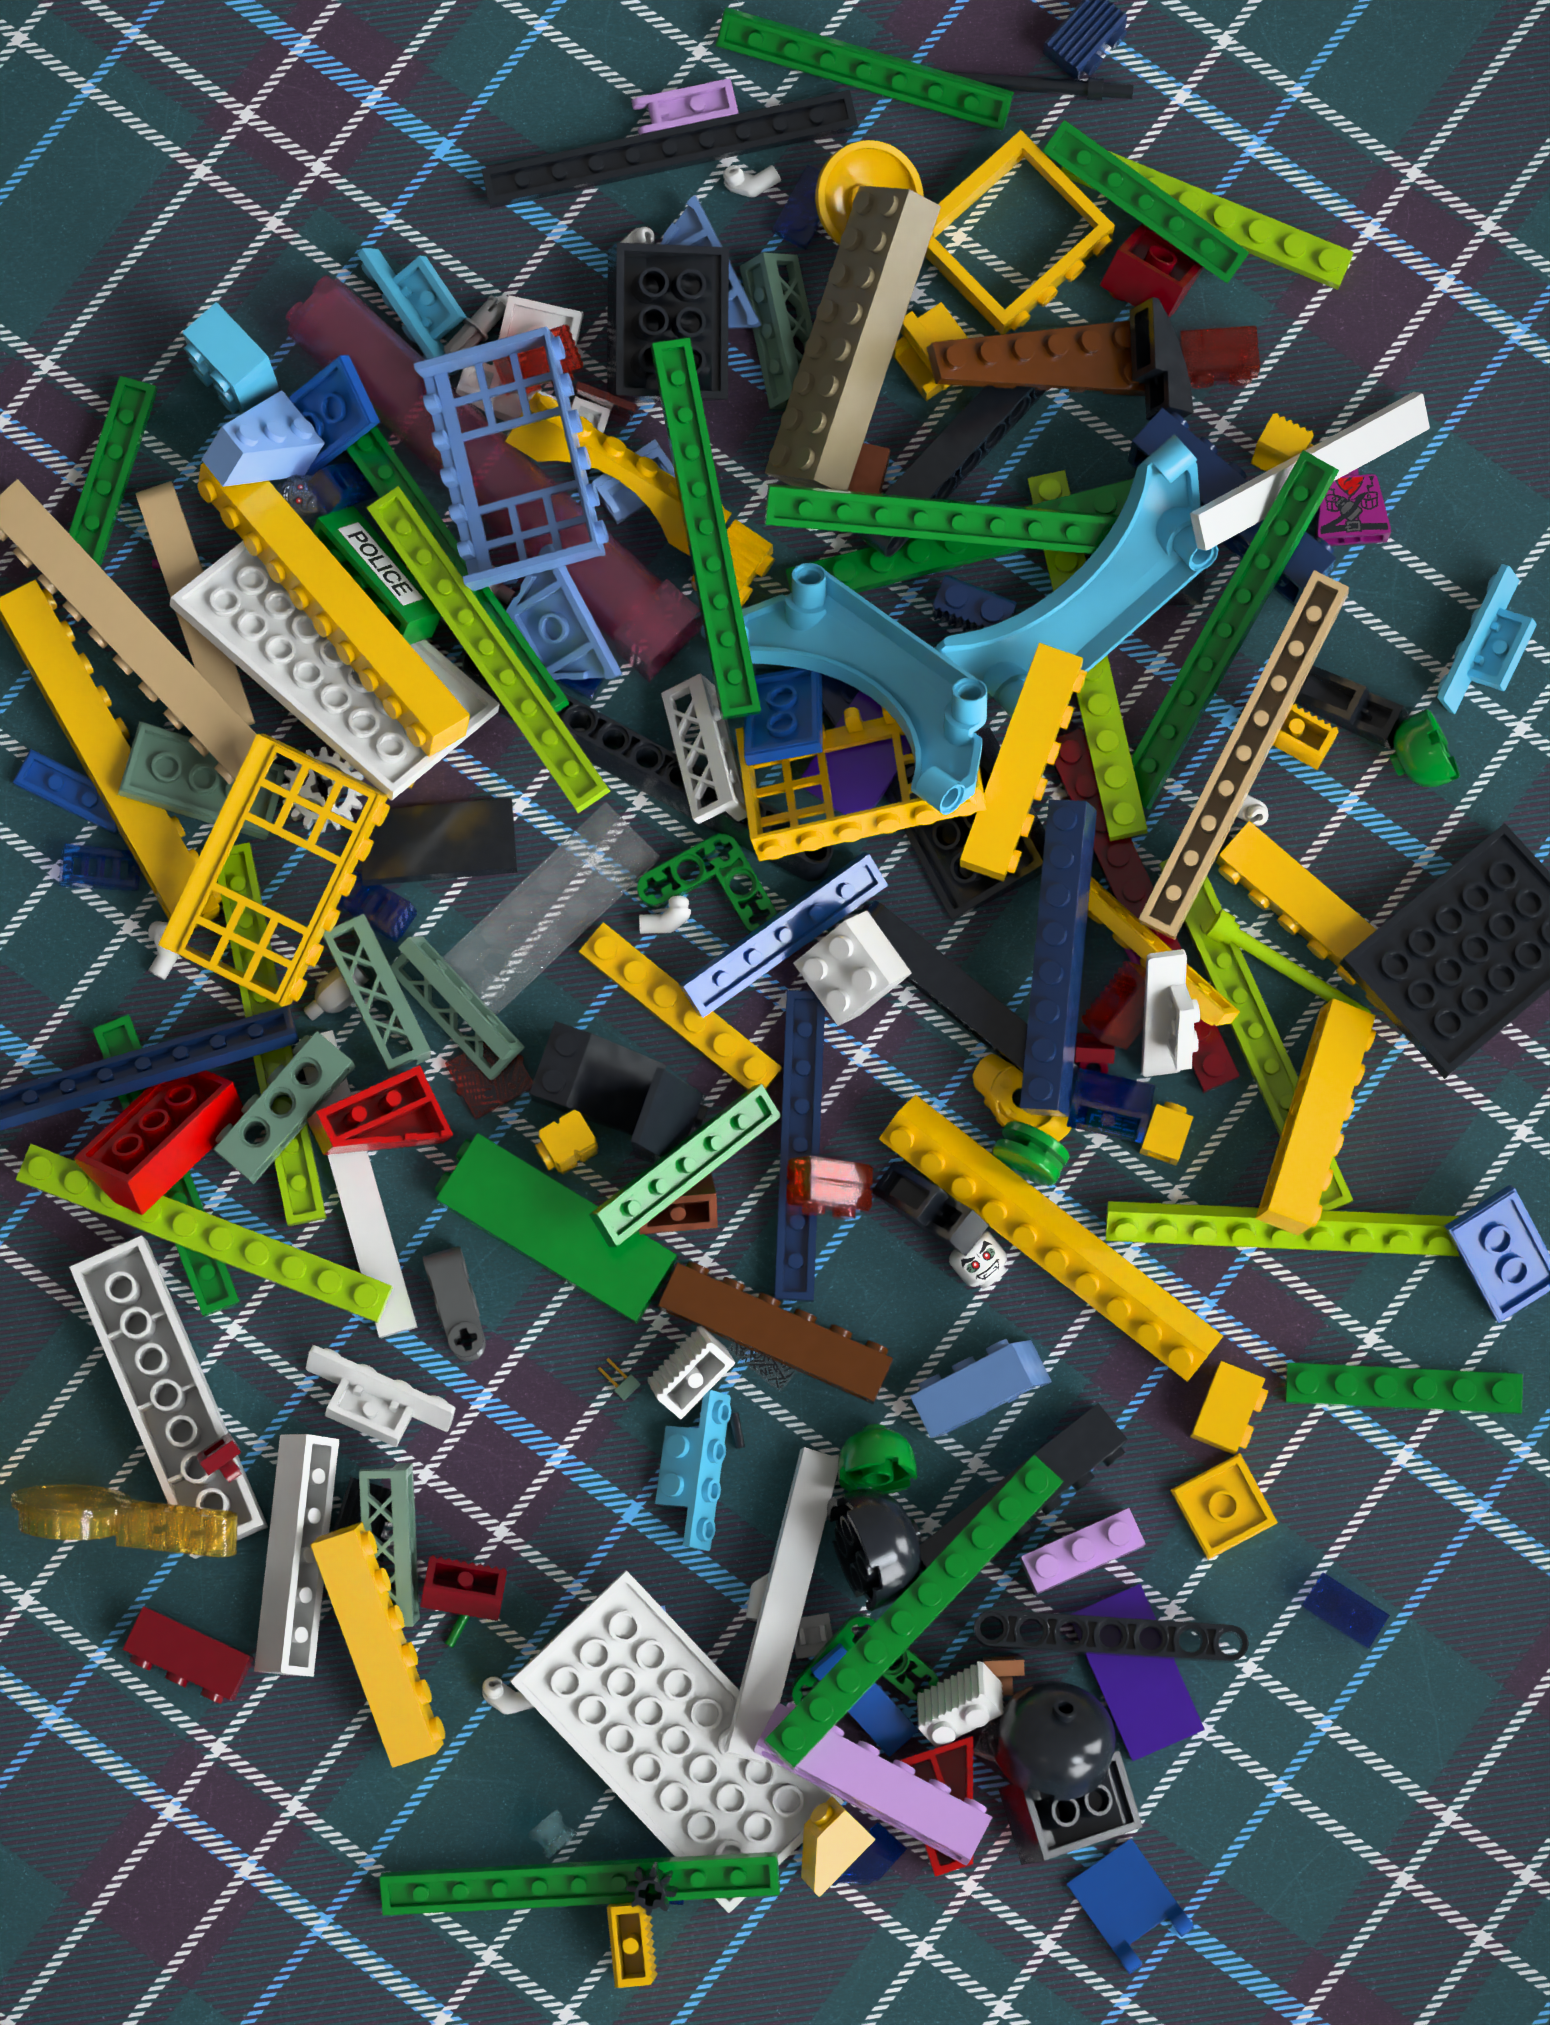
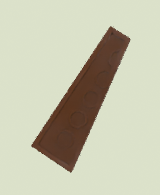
(1062, 358)

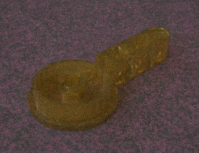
(101, 1512)

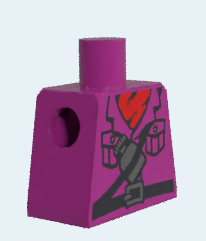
(1353, 512)

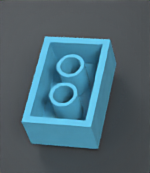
(229, 360)

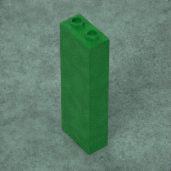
(552, 1228)

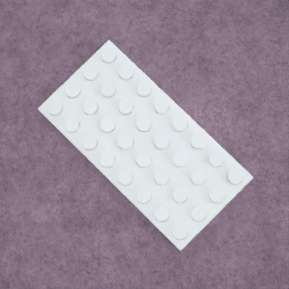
(280, 649)
(656, 1730)

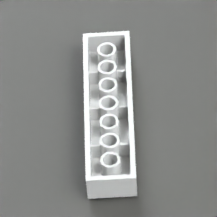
(161, 1379)

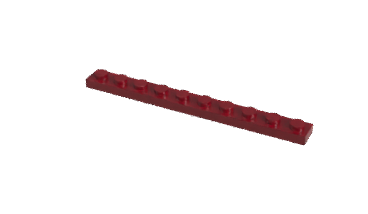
(1132, 888)

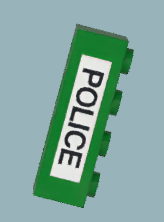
(378, 573)

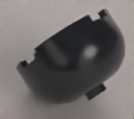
(875, 1545)
(1054, 1740)

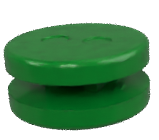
(1031, 1153)

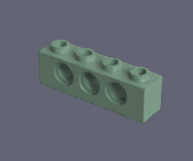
(254, 1159)

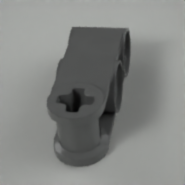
(455, 1301)

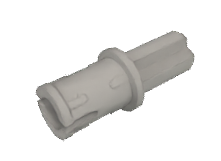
(477, 327)

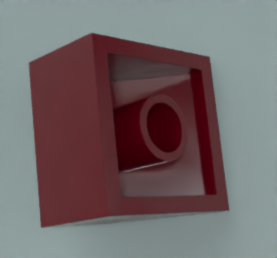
(1150, 268)

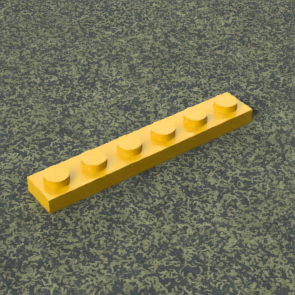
(1136, 936)
(668, 1003)

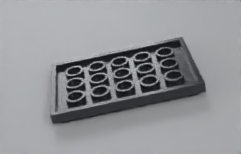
(1463, 952)

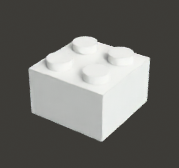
(852, 968)

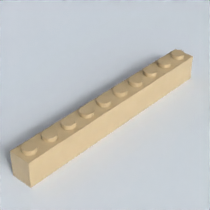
(126, 629)
(1244, 755)

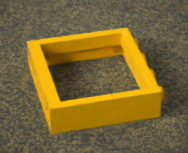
(1068, 267)

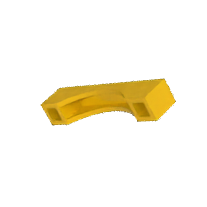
(642, 475)

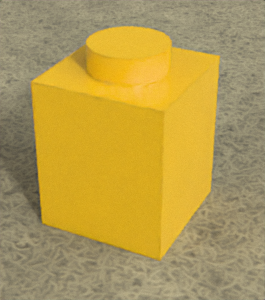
(1166, 1133)

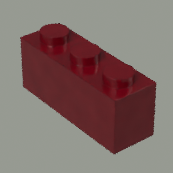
(187, 1656)

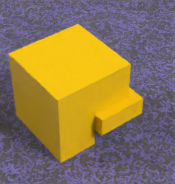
(918, 334)

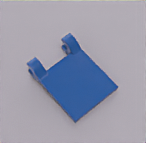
(1127, 1901)

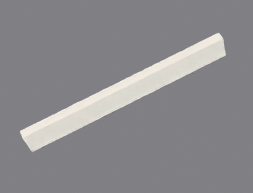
(1344, 451)
(368, 1221)
(782, 1601)

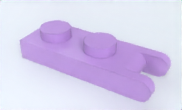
(687, 105)

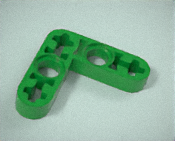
(722, 870)
(845, 1636)

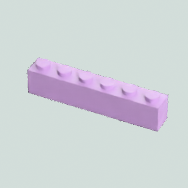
(887, 1791)

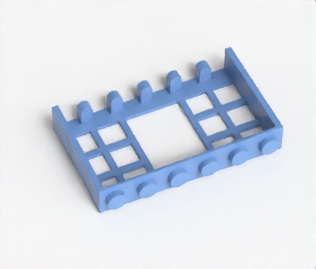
(457, 474)

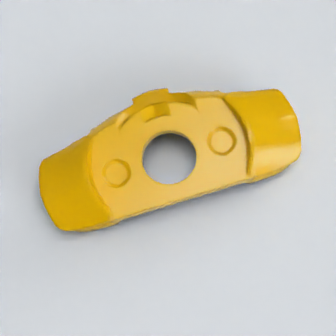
(997, 1082)

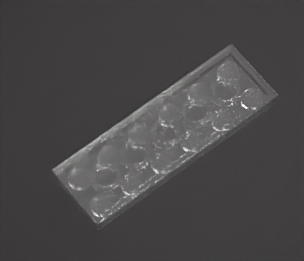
(551, 908)

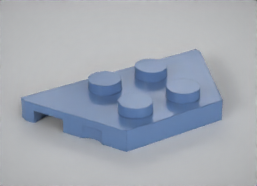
(696, 230)
(561, 626)

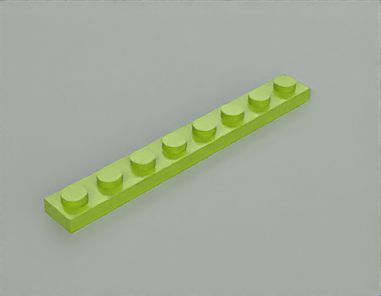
(1254, 231)

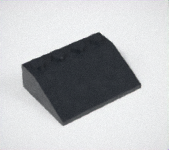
(662, 297)
(943, 842)

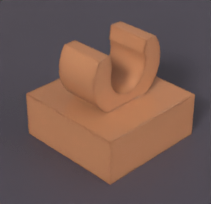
(1004, 1668)

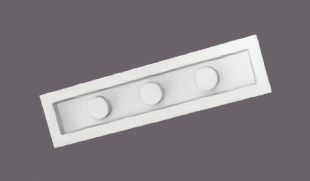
(718, 746)

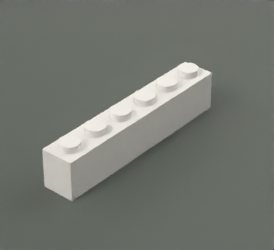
(292, 1576)

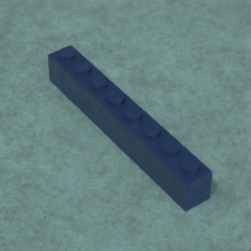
(1058, 958)

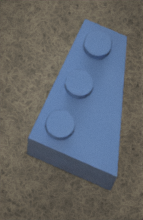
(979, 1386)

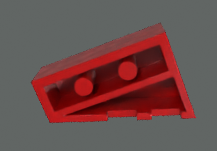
(383, 1117)
(953, 1767)

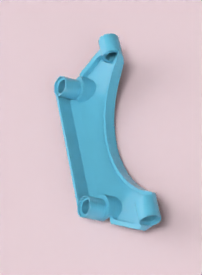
(1114, 592)
(846, 637)

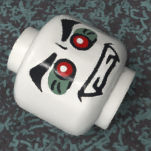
(982, 1264)

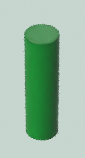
(457, 1630)

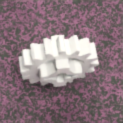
(311, 789)

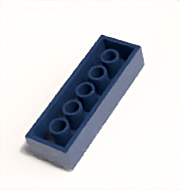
(1219, 478)

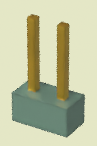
(627, 1387)

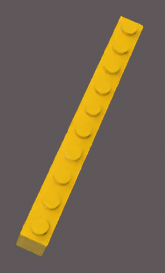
(340, 611)
(98, 741)
(1051, 1237)

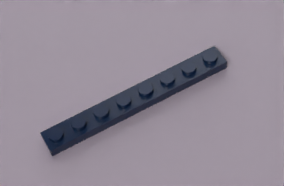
(147, 1067)
(798, 1139)

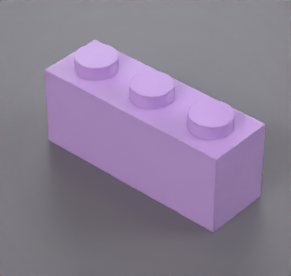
(1082, 1551)

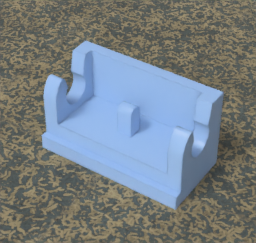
(617, 497)

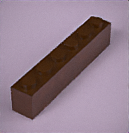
(776, 1333)

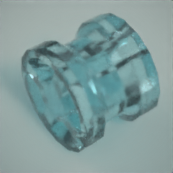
(552, 1834)

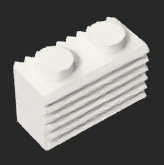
(690, 1372)
(959, 1704)

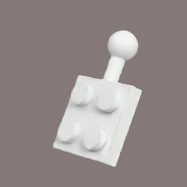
(527, 315)

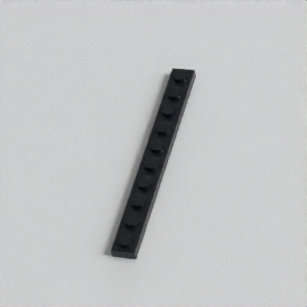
(669, 149)

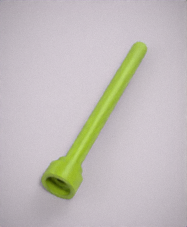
(1227, 930)

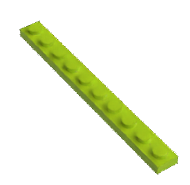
(488, 650)
(1097, 700)
(1253, 1025)
(296, 1163)
(1240, 1229)
(213, 1238)

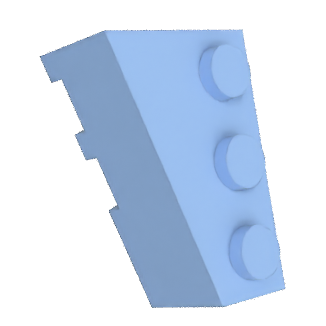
(263, 444)

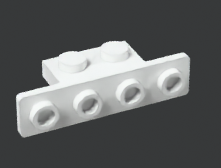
(1168, 1015)
(374, 1401)

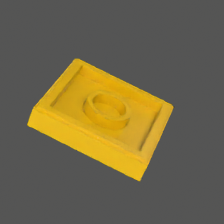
(1223, 1506)

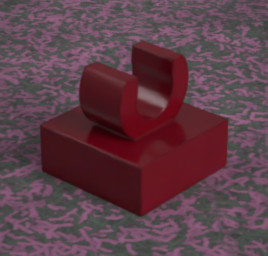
(1091, 1050)
(220, 1456)

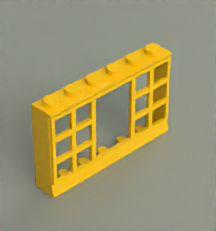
(844, 827)
(220, 843)

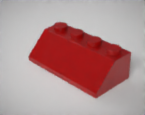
(160, 1138)

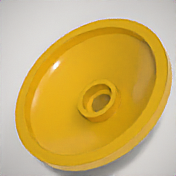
(854, 166)

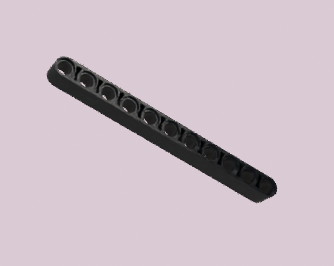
(658, 779)

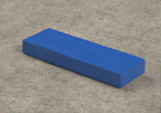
(64, 789)
(874, 1710)

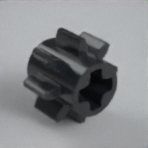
(641, 1890)

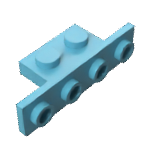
(417, 298)
(1491, 644)
(693, 1469)

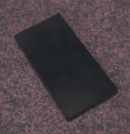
(442, 843)

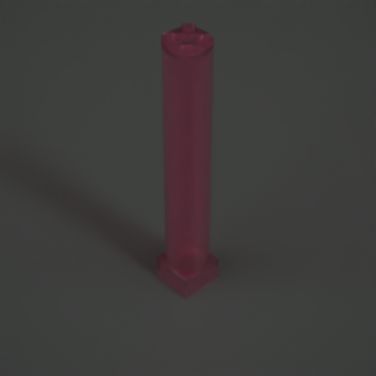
(627, 601)

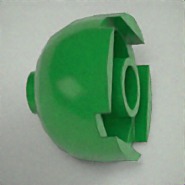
(1423, 752)
(876, 1460)

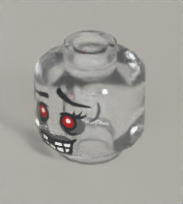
(301, 498)

